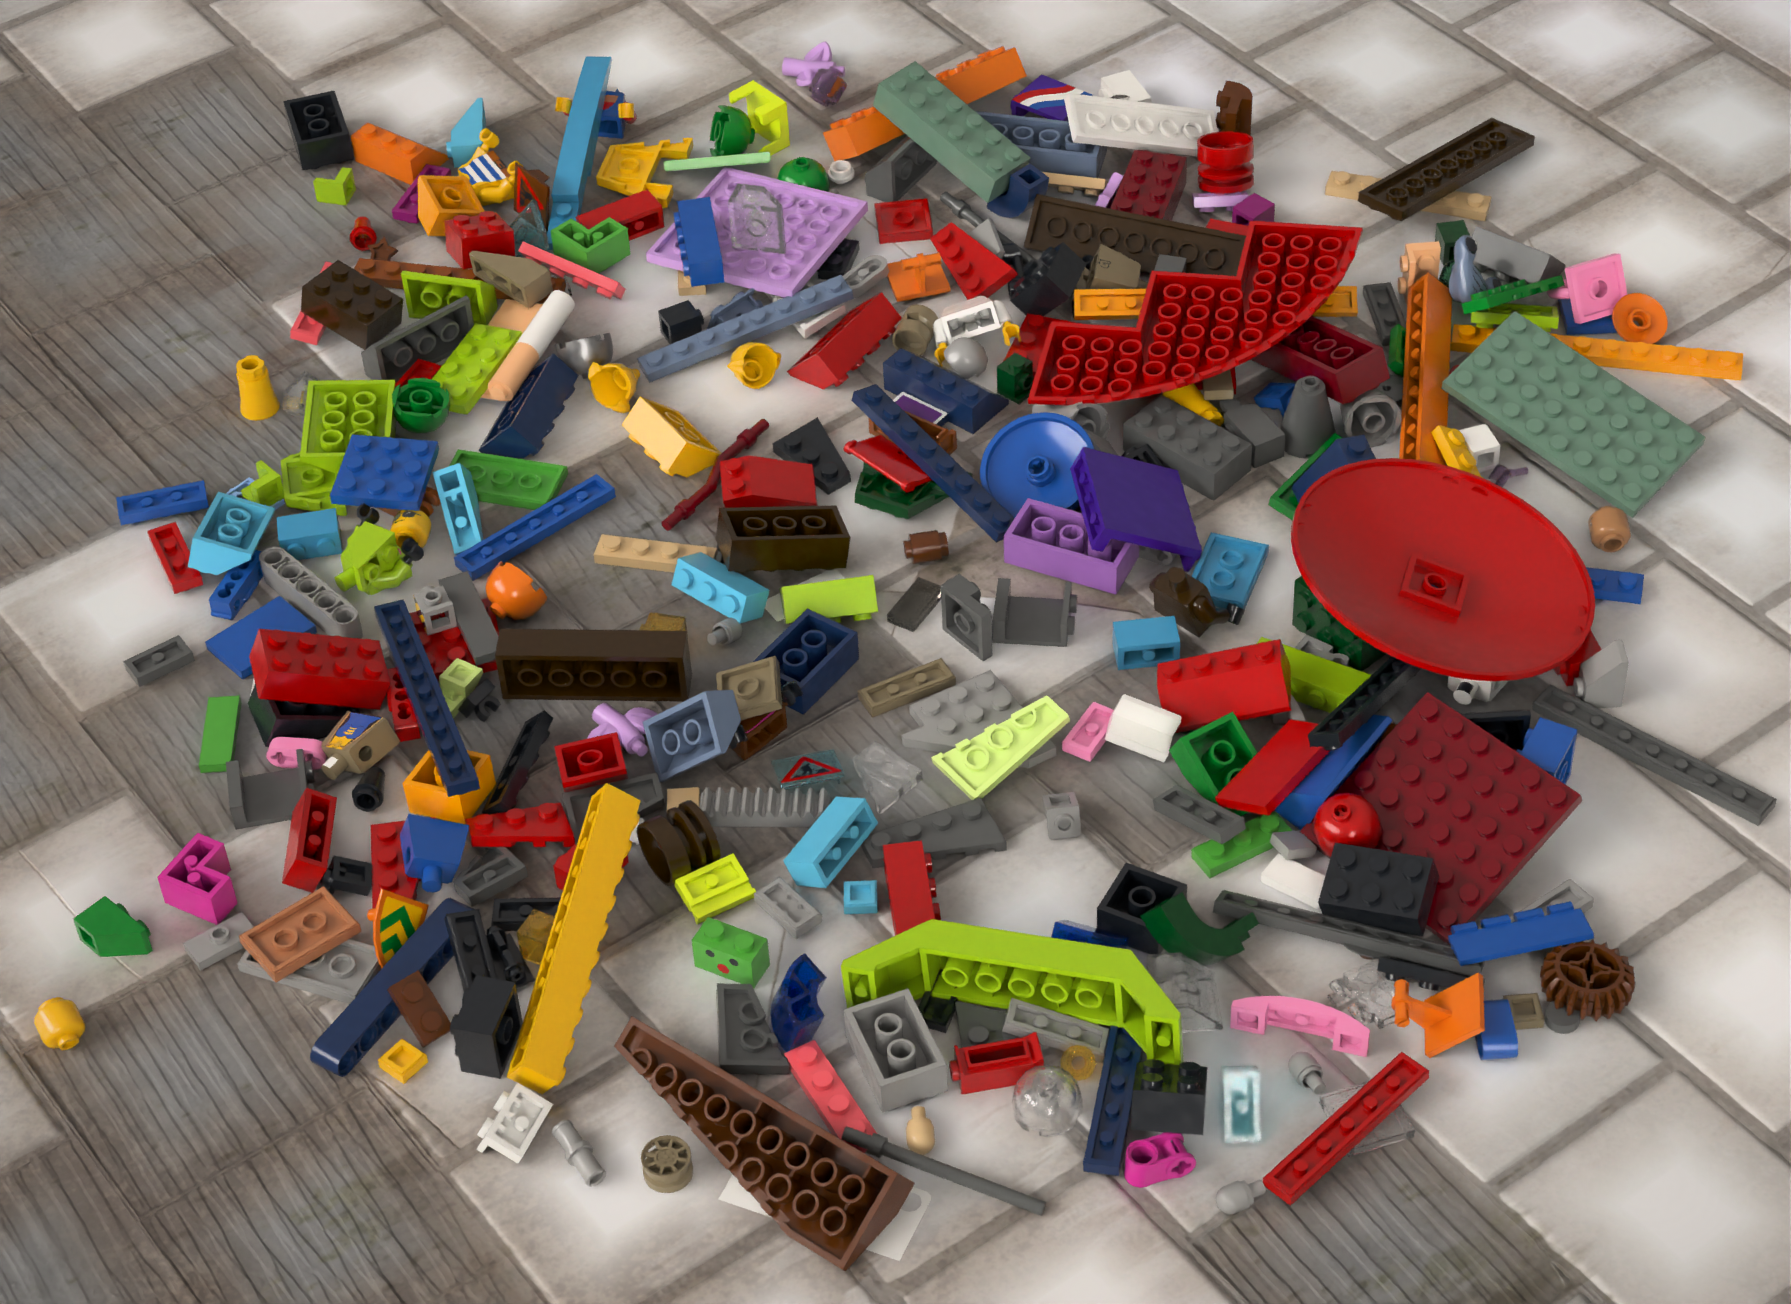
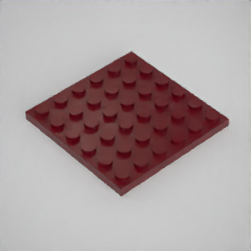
(1461, 800)

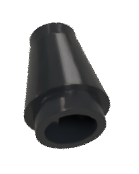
(370, 790)

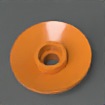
(1643, 310)

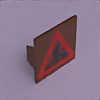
(529, 186)

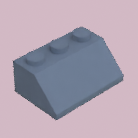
(692, 732)

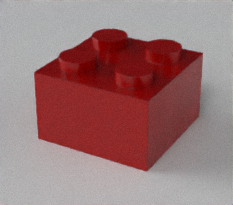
(478, 233)

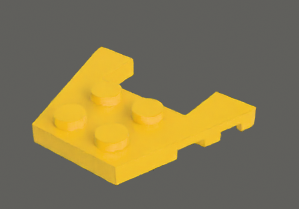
(632, 165)

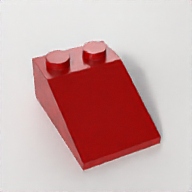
(767, 483)

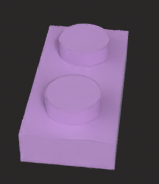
(1208, 201)

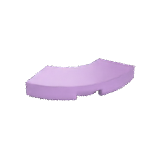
(1107, 196)

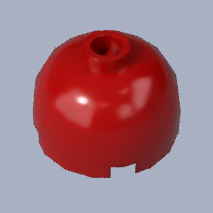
(1346, 820)

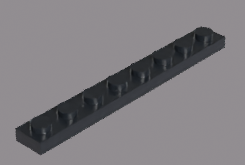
(1362, 704)

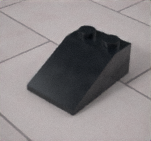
(294, 718)

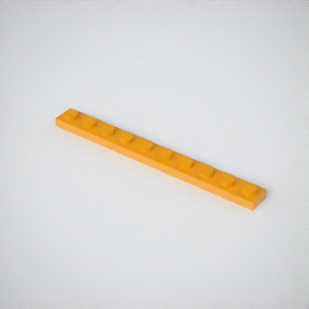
(1127, 303)
(1627, 354)

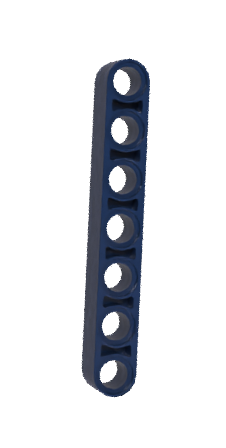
(373, 1008)

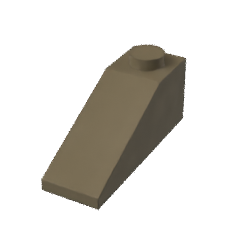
(514, 276)

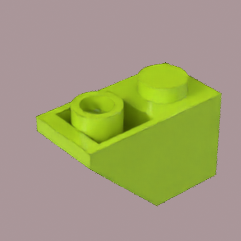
(371, 552)

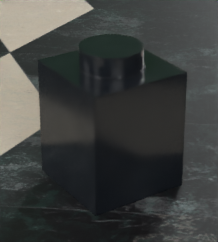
(680, 321)

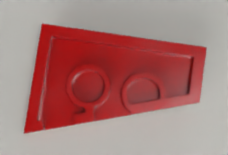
(531, 824)

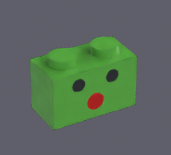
(730, 952)

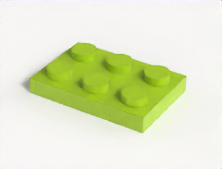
(1543, 316)

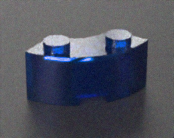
(795, 1004)

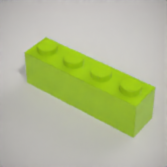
(1319, 680)

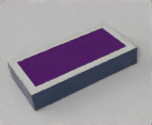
(921, 409)

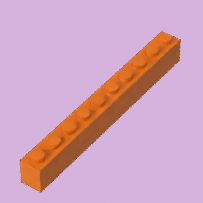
(1425, 369)

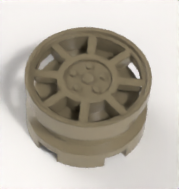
(668, 1165)

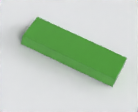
(219, 733)

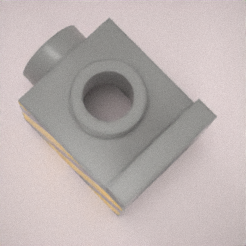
(432, 602)

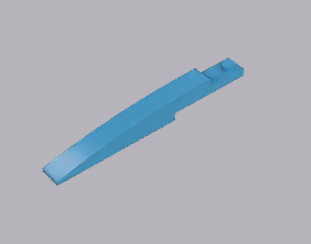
(579, 142)

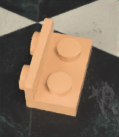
(1416, 262)

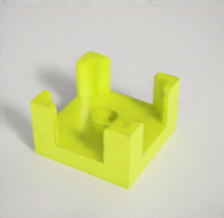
(766, 114)

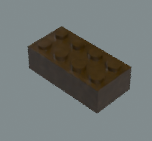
(782, 538)

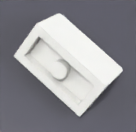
(1142, 727)

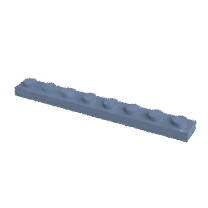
(745, 328)

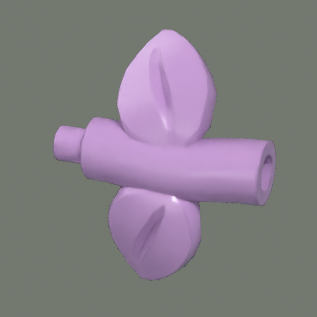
(814, 60)
(628, 726)

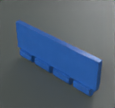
(1527, 934)

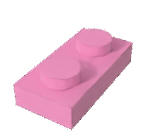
(1088, 733)

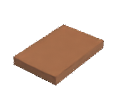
(299, 934)

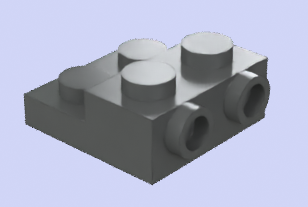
(966, 617)

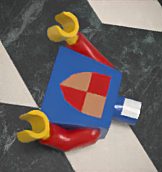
(614, 115)

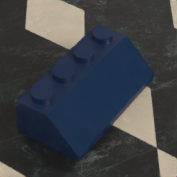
(965, 401)
(531, 411)

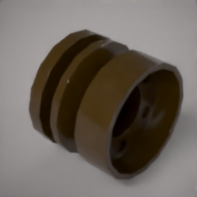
(678, 842)

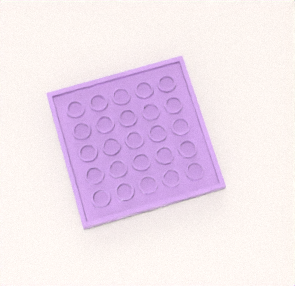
(812, 225)

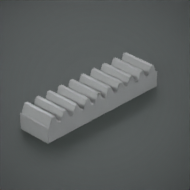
(763, 808)

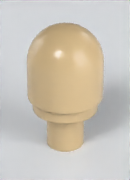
(920, 1132)

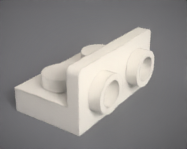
(515, 1124)

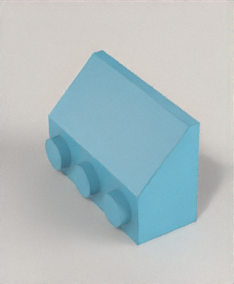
(228, 534)

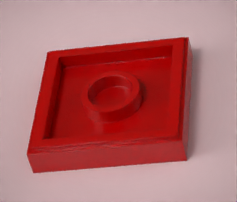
(903, 221)

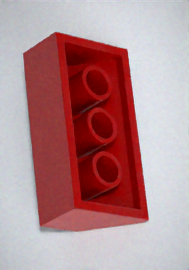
(847, 343)
(1238, 680)

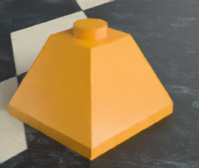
(444, 198)

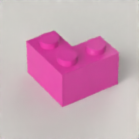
(199, 880)

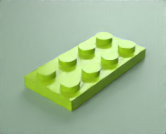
(474, 364)

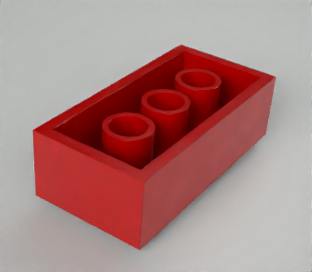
(319, 669)

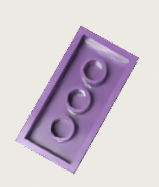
(1058, 545)

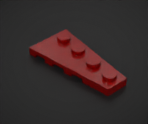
(970, 263)

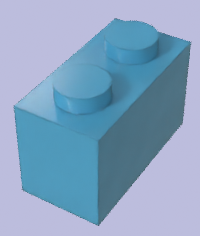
(310, 534)
(1145, 642)

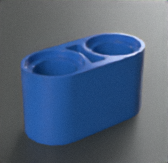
(1500, 1035)

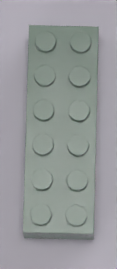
(950, 130)

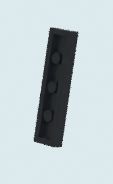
(521, 758)

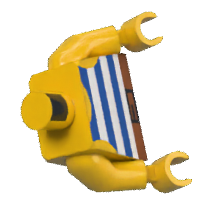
(487, 173)

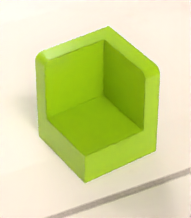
(336, 191)
(266, 489)

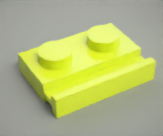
(715, 888)

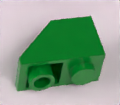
(112, 931)

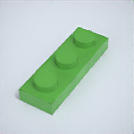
(1254, 840)

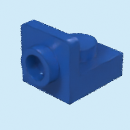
(1275, 396)

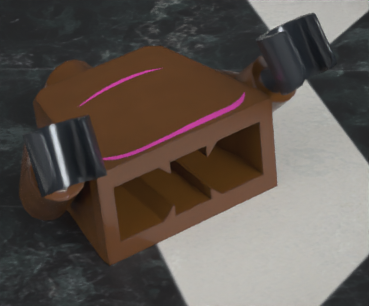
(760, 730)

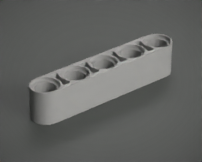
(309, 594)

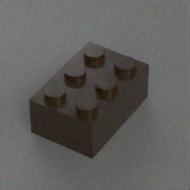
(351, 305)

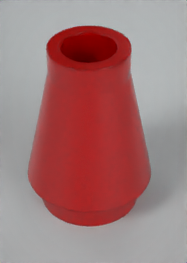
(362, 234)

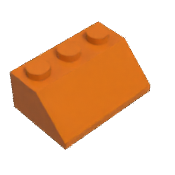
(393, 153)

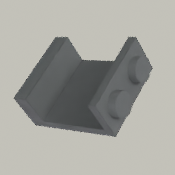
(1033, 619)
(267, 796)

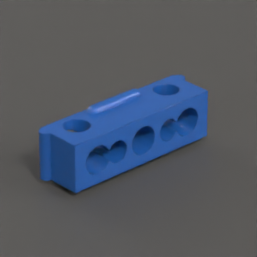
(236, 588)

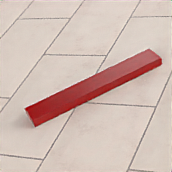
(1345, 1128)

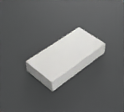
(1294, 880)

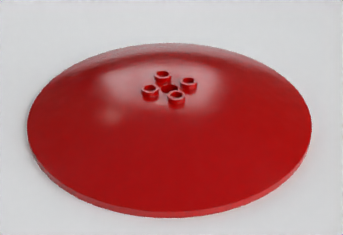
(1506, 577)

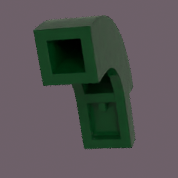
(1180, 930)

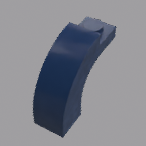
(1021, 193)

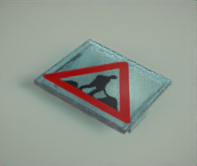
(808, 769)

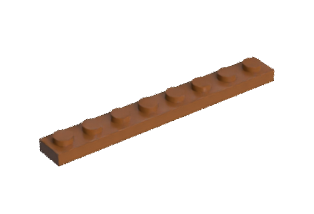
(389, 274)

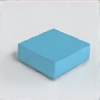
(860, 897)

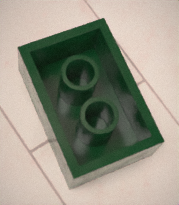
(1314, 620)

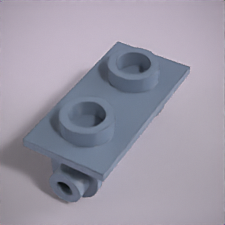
(739, 305)

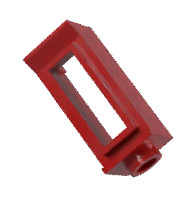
(994, 1063)

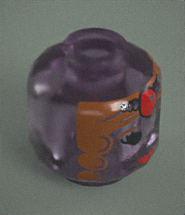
(827, 86)

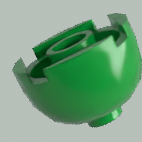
(730, 131)
(805, 173)
(420, 405)

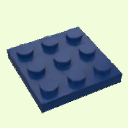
(384, 472)

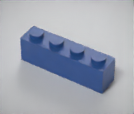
(698, 242)

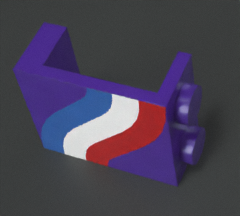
(1044, 98)

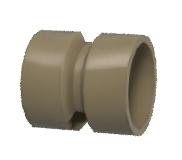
(915, 329)

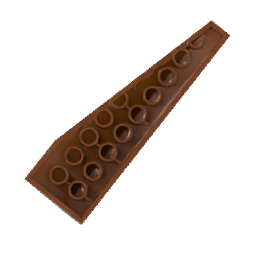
(797, 1171)

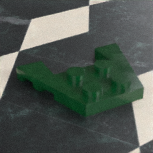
(883, 494)

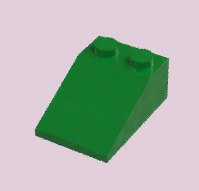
(1214, 756)

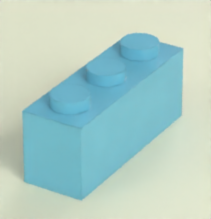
(719, 588)
(830, 842)

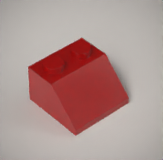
(591, 762)

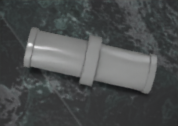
(579, 1153)

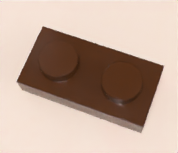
(420, 1008)

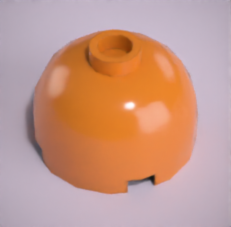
(512, 593)

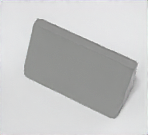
(988, 237)

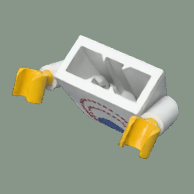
(971, 319)

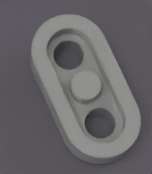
(866, 274)

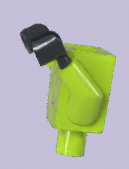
(393, 574)

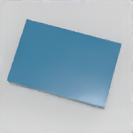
(1230, 568)

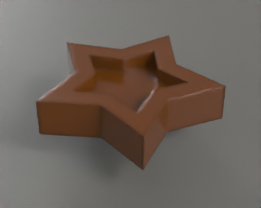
(382, 250)

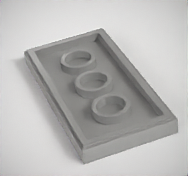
(335, 975)

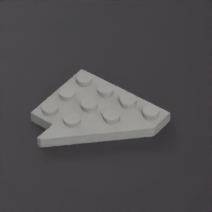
(965, 713)

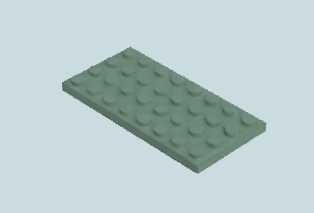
(1573, 413)

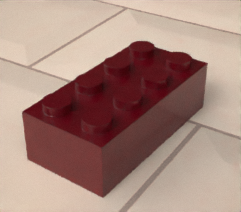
(1152, 185)

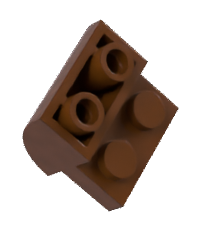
(1235, 108)

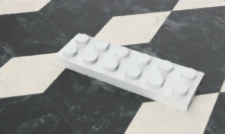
(1137, 124)

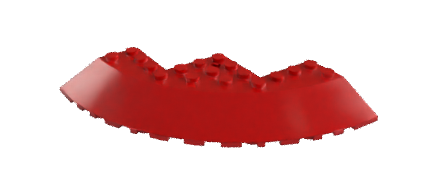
(1199, 322)

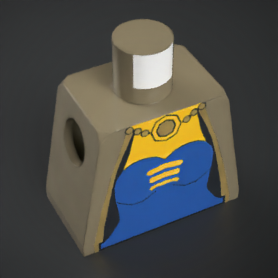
(357, 744)

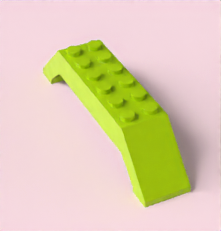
(996, 965)

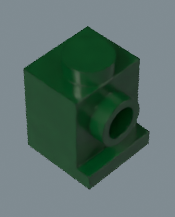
(1015, 378)

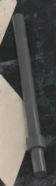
(963, 211)
(879, 1146)

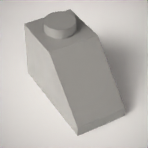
(1603, 677)

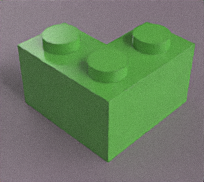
(593, 247)

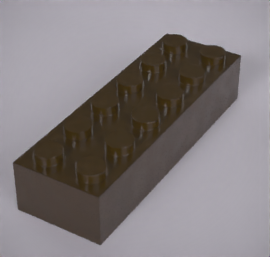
(594, 665)

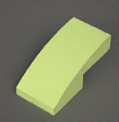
(458, 683)

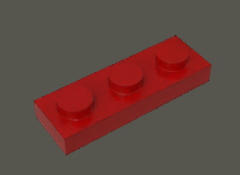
(174, 557)

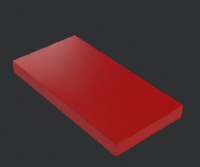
(1273, 771)

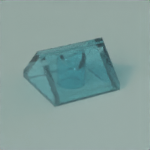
(530, 229)

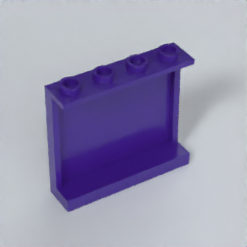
(1134, 504)

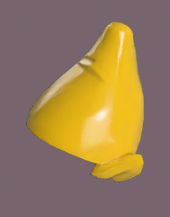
(754, 364)
(613, 385)

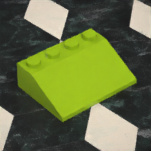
(341, 409)

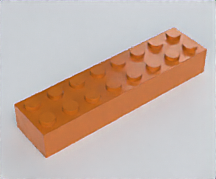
(968, 81)

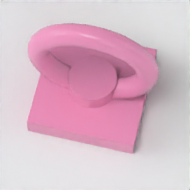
(1593, 287)

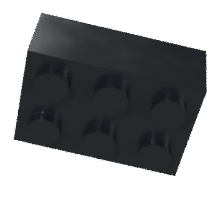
(318, 130)
(1379, 888)

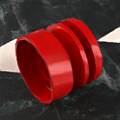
(1225, 162)

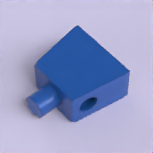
(432, 850)

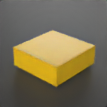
(402, 1061)

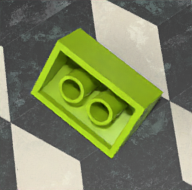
(432, 292)
(831, 599)

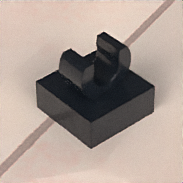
(478, 699)

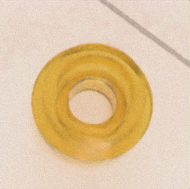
(1078, 1051)

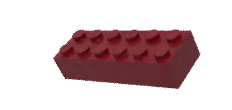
(1335, 356)

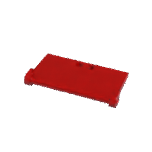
(889, 461)

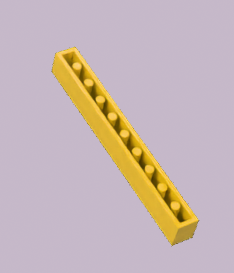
(574, 940)

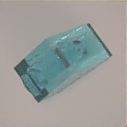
(1241, 1104)

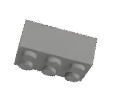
(895, 1050)

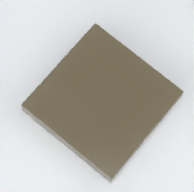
(754, 686)

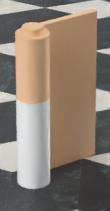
(538, 329)

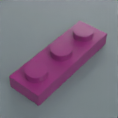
(407, 206)

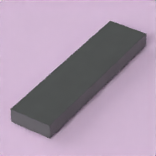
(471, 617)

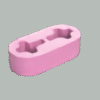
(283, 752)

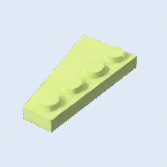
(989, 758)

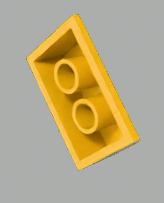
(669, 438)

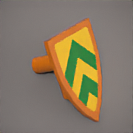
(394, 923)

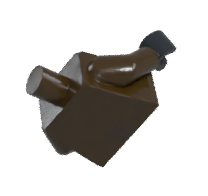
(1189, 602)

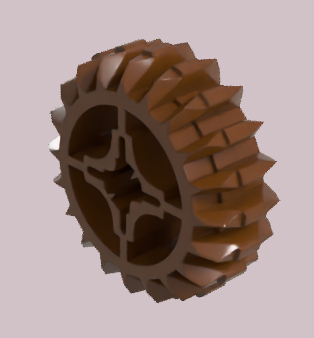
(1608, 975)

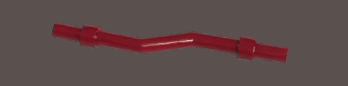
(687, 507)

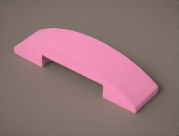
(1301, 1015)

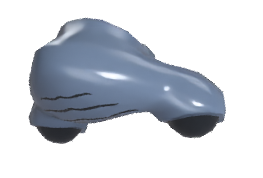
(1465, 276)

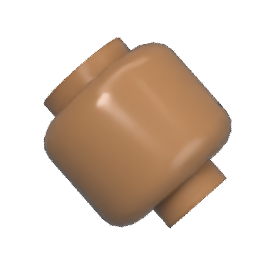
(1609, 529)

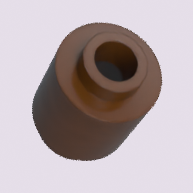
(926, 546)

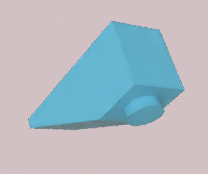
(466, 134)
(459, 506)

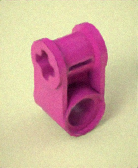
(1157, 1159)

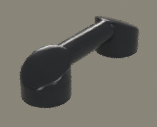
(1013, 257)

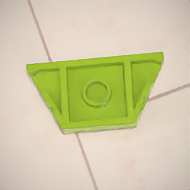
(308, 486)

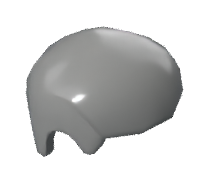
(966, 357)

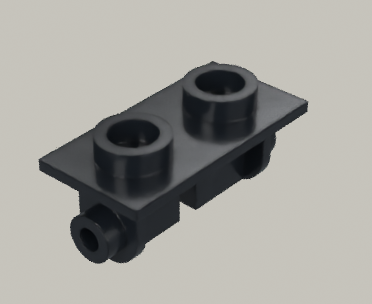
(507, 958)

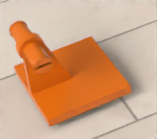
(917, 277)
(1446, 1016)

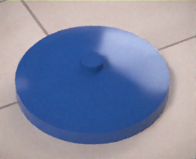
(1034, 461)

